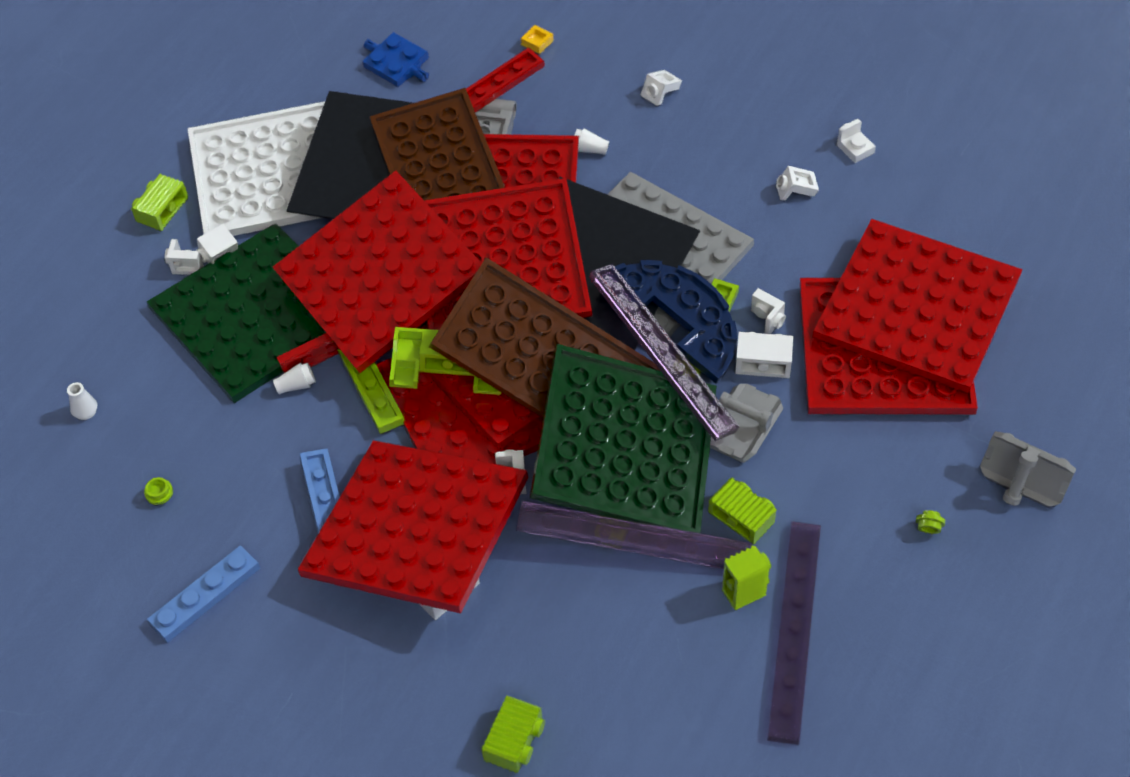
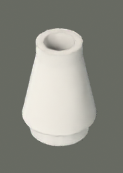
(591, 143)
(295, 379)
(81, 402)

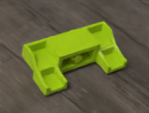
(413, 355)

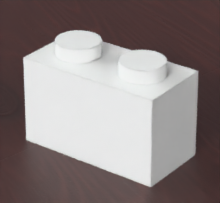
(764, 354)

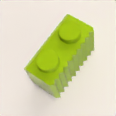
(159, 202)
(742, 510)
(746, 577)
(512, 734)

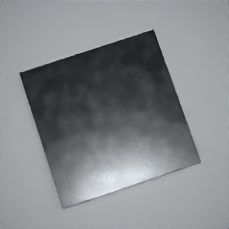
(342, 156)
(618, 234)

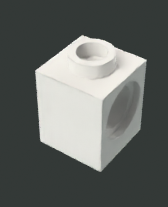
(216, 243)

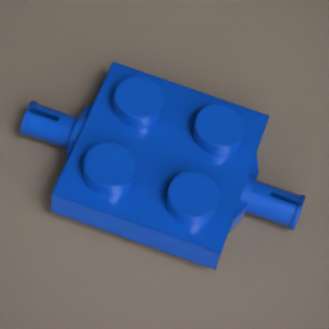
(396, 59)

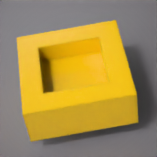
(537, 39)

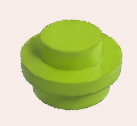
(158, 491)
(930, 522)

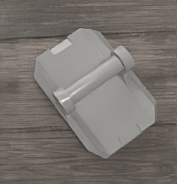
(754, 414)
(1026, 471)

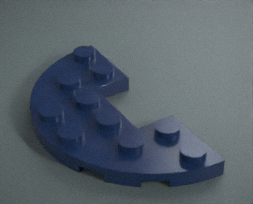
(694, 306)

